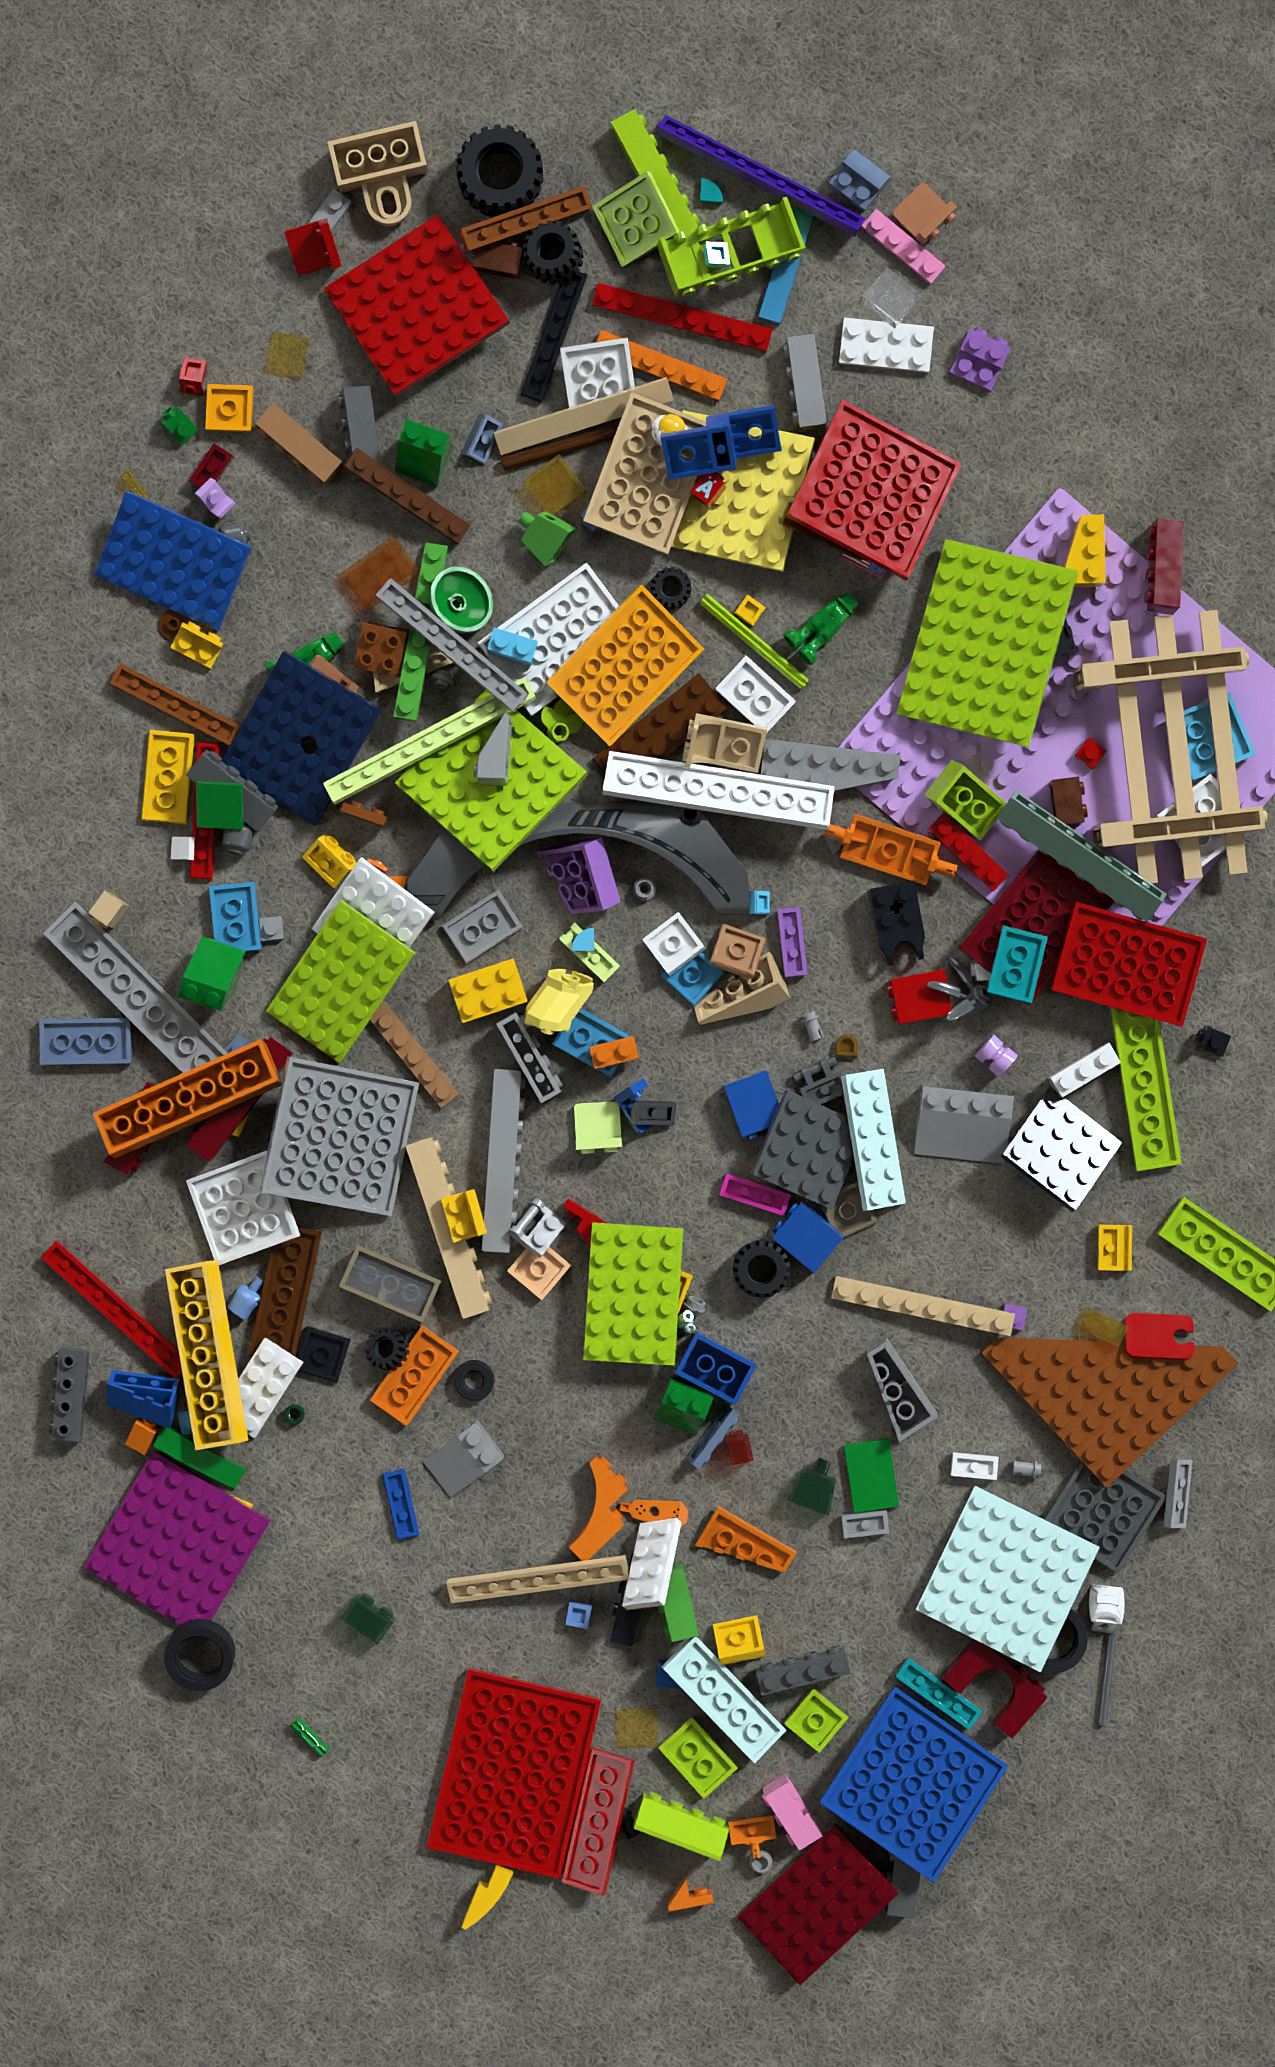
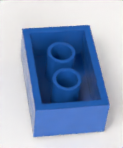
(715, 1367)

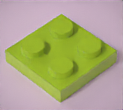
(816, 1720)

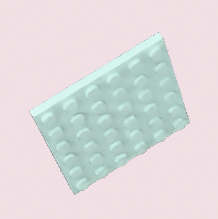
(1007, 1578)

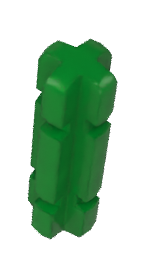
(309, 1737)

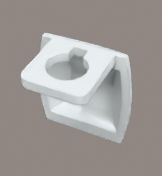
(1106, 1607)

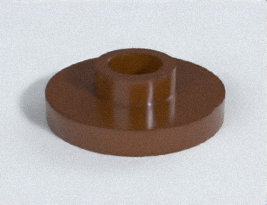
(170, 623)

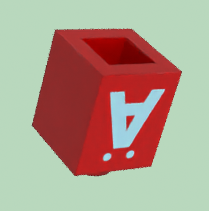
(709, 489)

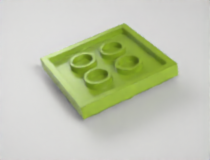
(635, 219)

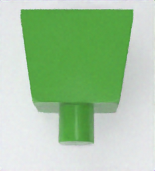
(545, 535)

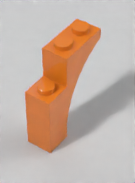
(603, 1522)

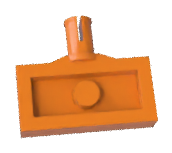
(752, 1832)

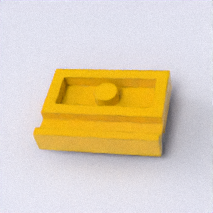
(1114, 1247)

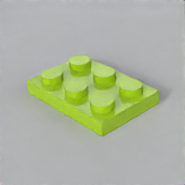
(697, 1757)

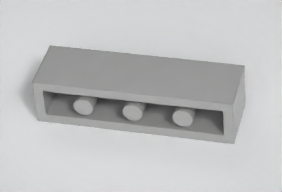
(805, 382)

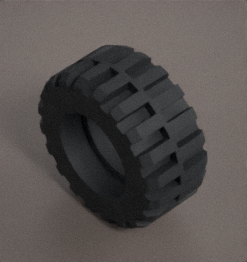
(499, 141)

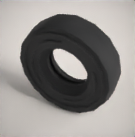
(474, 1366)

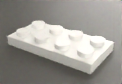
(882, 346)
(265, 1383)
(652, 1564)

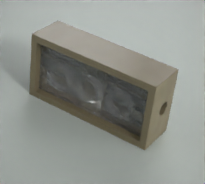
(390, 1284)

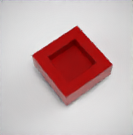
(1090, 753)

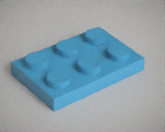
(236, 915)
(585, 1032)

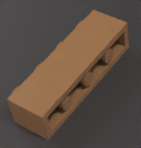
(299, 444)

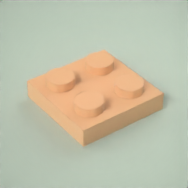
(537, 1273)

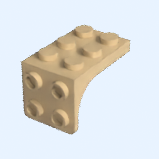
(724, 743)

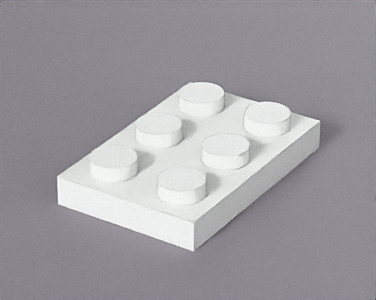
(755, 694)

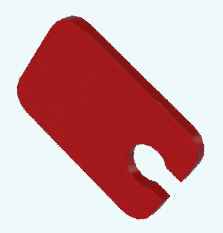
(1153, 1336)

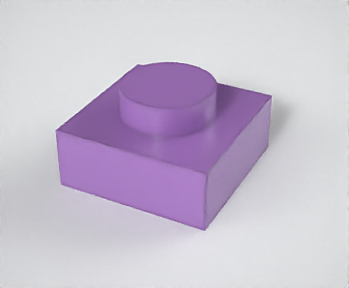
(1020, 1315)

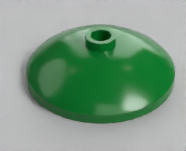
(468, 592)

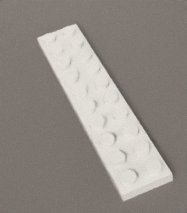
(718, 790)

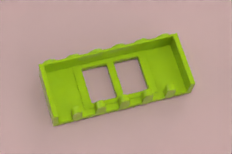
(774, 234)

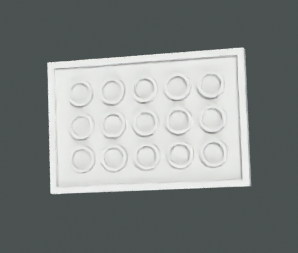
(560, 624)

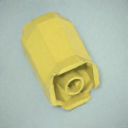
(558, 1001)

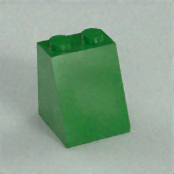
(422, 452)
(212, 974)
(683, 1406)

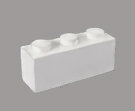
(1084, 1070)

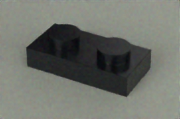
(653, 1112)

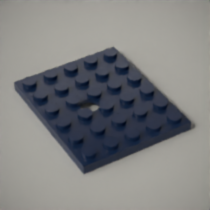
(295, 705)

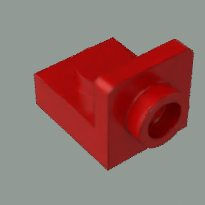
(192, 376)

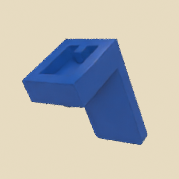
(625, 1099)

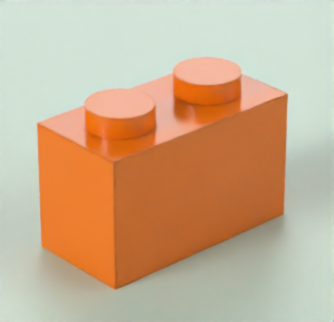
(614, 1052)

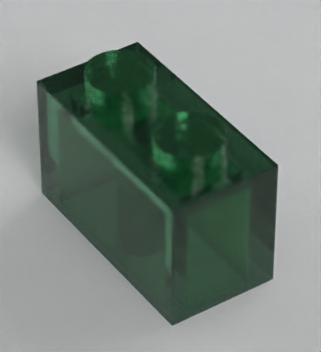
(368, 1617)

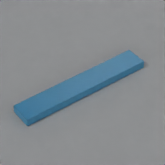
(783, 276)

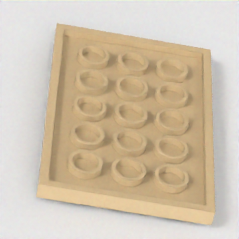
(634, 487)

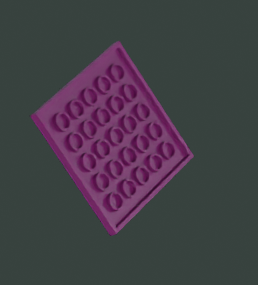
(177, 1542)

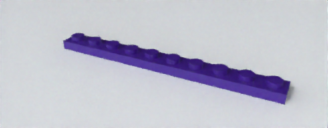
(759, 175)

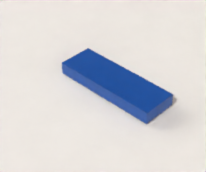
(401, 1504)

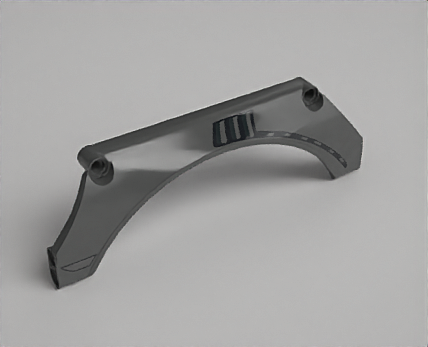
(656, 826)

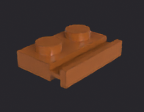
(374, 816)

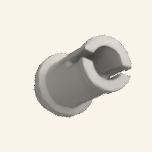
(812, 1026)
(1027, 1469)

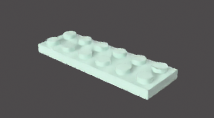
(873, 1139)
(723, 1698)

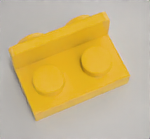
(197, 645)
(329, 860)

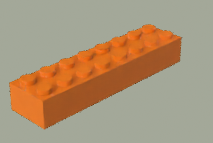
(187, 1098)

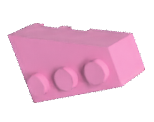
(791, 1812)

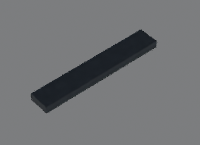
(553, 337)

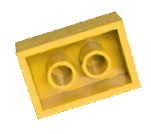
(488, 991)

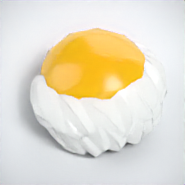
(666, 424)

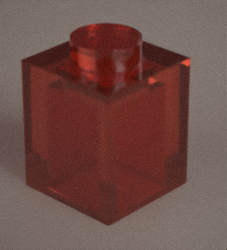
(739, 1447)

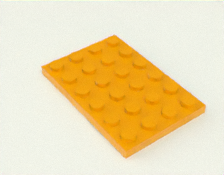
(624, 665)

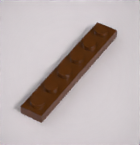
(406, 496)

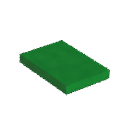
(871, 1475)

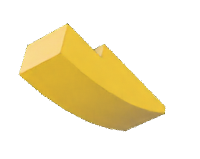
(487, 1895)

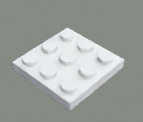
(596, 370)
(1205, 800)

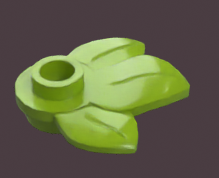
(561, 717)

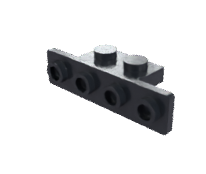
(626, 1620)

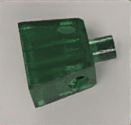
(814, 1488)

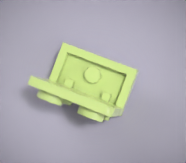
(597, 1126)

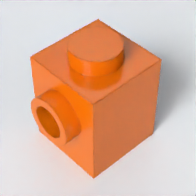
(143, 1435)

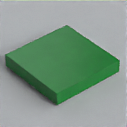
(220, 805)

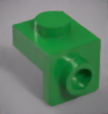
(178, 424)

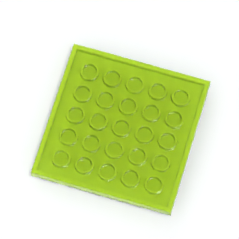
(491, 817)

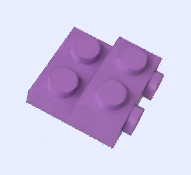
(980, 359)

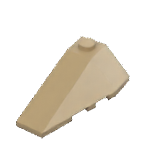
(745, 994)

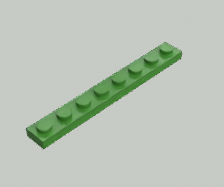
(417, 646)

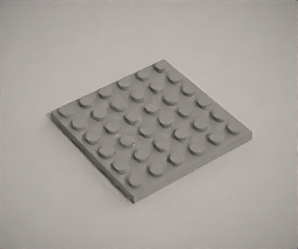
(339, 1136)

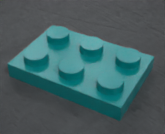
(1016, 964)

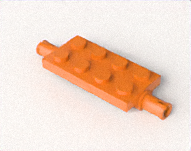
(890, 849)

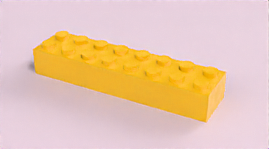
(206, 1355)

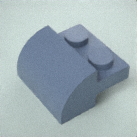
(859, 180)

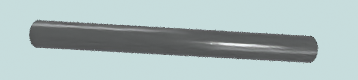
(1106, 1679)

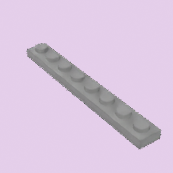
(452, 645)

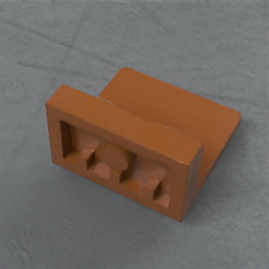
(381, 648)

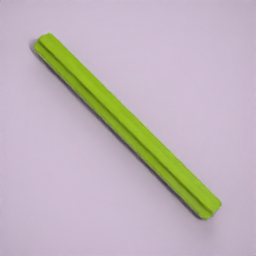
(754, 641)

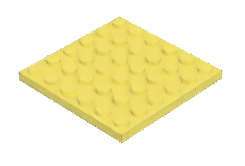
(748, 514)

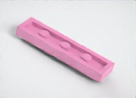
(903, 246)

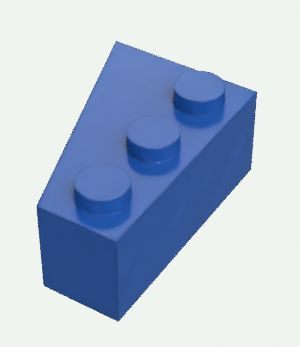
(144, 1396)

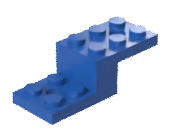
(721, 442)

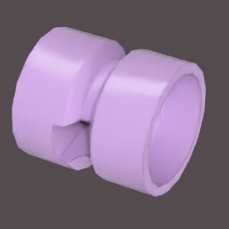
(996, 1055)

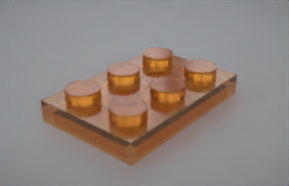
(376, 568)

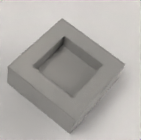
(271, 928)

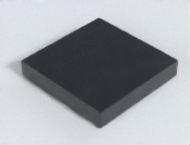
(323, 1353)

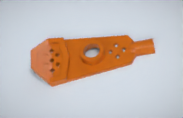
(664, 1507)

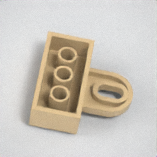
(379, 165)

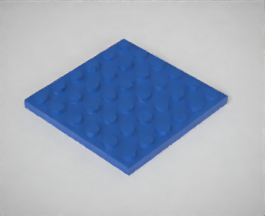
(913, 1784)

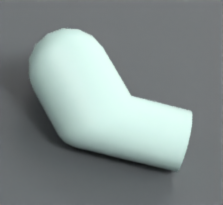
(686, 1322)

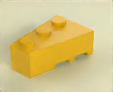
(1088, 551)

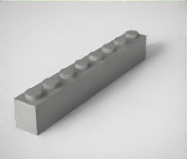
(502, 1160)

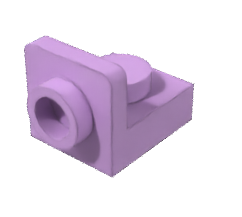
(214, 498)

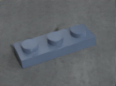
(713, 1436)

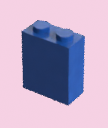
(752, 1103)
(807, 1236)

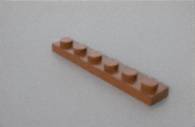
(525, 218)
(175, 704)

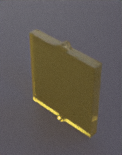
(287, 354)
(637, 1727)

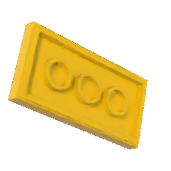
(166, 781)

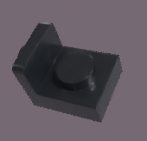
(1212, 1040)

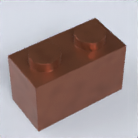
(499, 259)
(1067, 800)

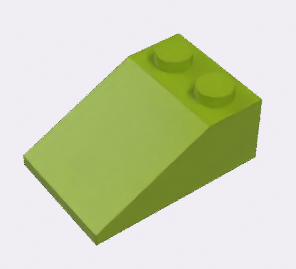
(965, 799)

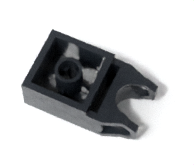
(899, 927)

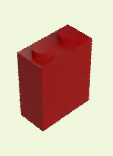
(915, 1000)

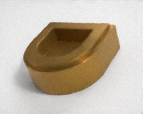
(846, 1046)

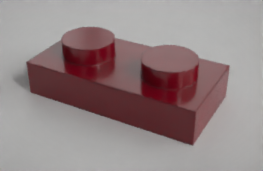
(211, 466)

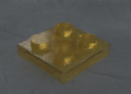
(554, 485)

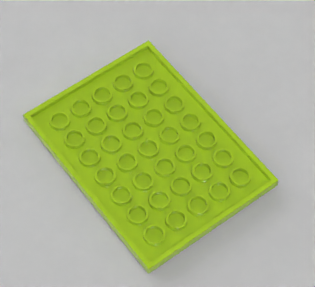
(987, 643)

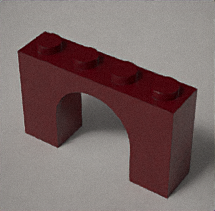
(1025, 1698)

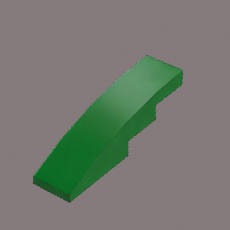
(204, 1460)

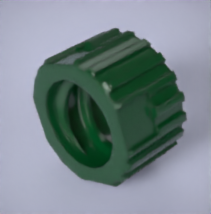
(287, 1414)

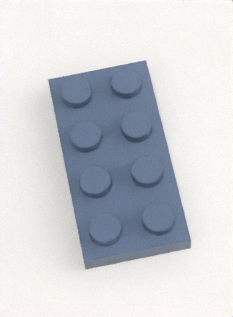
(85, 1041)

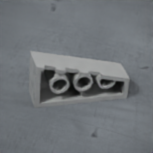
(903, 1396)

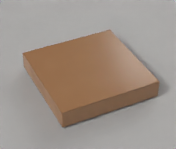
(737, 951)

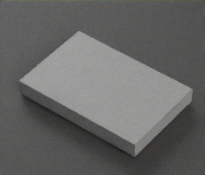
(482, 926)

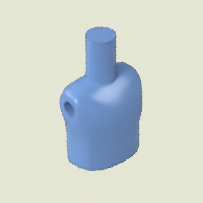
(245, 1299)

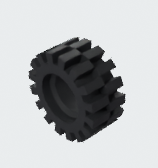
(671, 574)
(376, 1343)

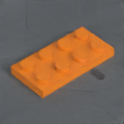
(410, 1384)

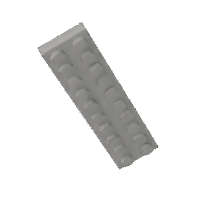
(132, 990)

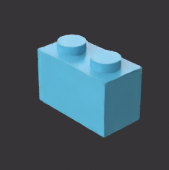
(512, 647)

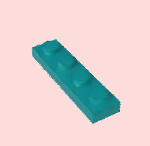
(938, 1693)

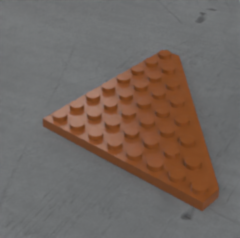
(1102, 1398)

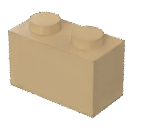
(108, 910)

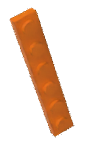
(674, 369)

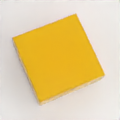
(749, 610)

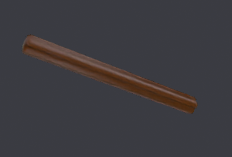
(559, 447)

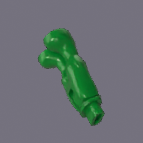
(824, 623)
(325, 647)

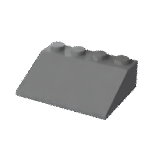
(963, 1124)

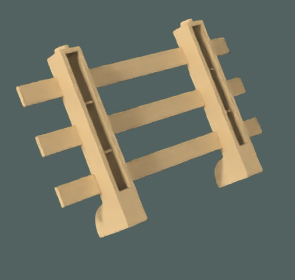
(1168, 669)

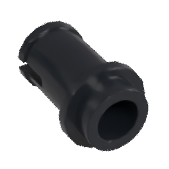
(628, 1824)

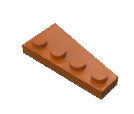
(740, 1539)

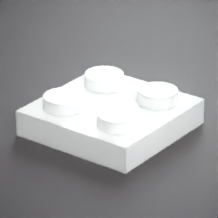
(674, 944)

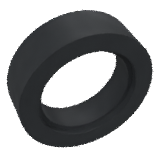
(1076, 1651)
(188, 1678)

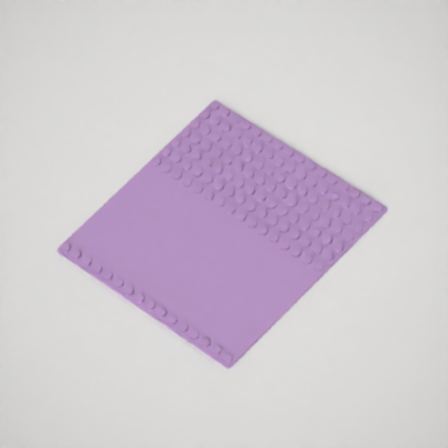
(1072, 717)

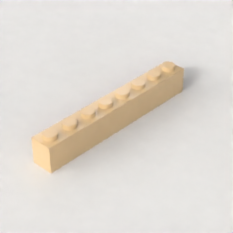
(456, 1256)

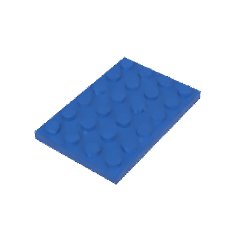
(173, 560)

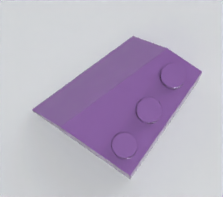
(582, 875)

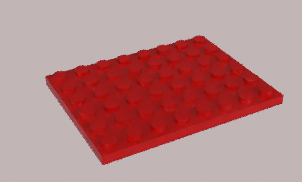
(514, 1773)

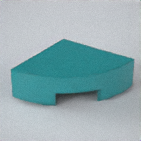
(710, 192)

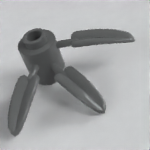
(973, 1003)

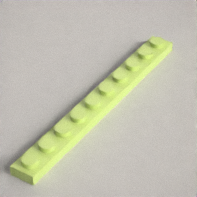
(420, 745)

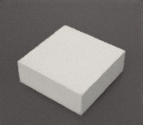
(182, 848)

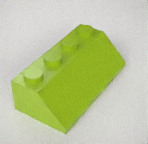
(681, 1825)

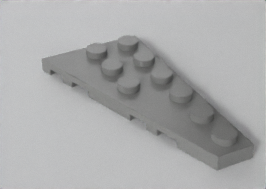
(827, 764)

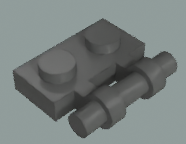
(825, 1088)

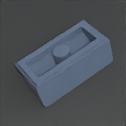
(481, 438)

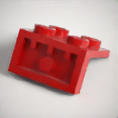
(312, 247)

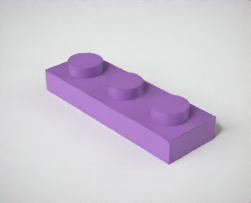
(792, 942)

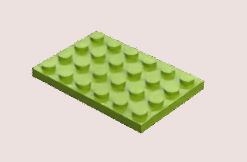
(340, 981)
(633, 1293)

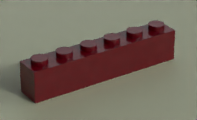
(220, 1127)

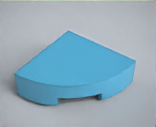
(584, 941)

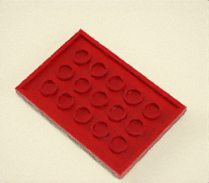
(1128, 964)

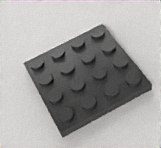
(806, 1150)
(1106, 1516)

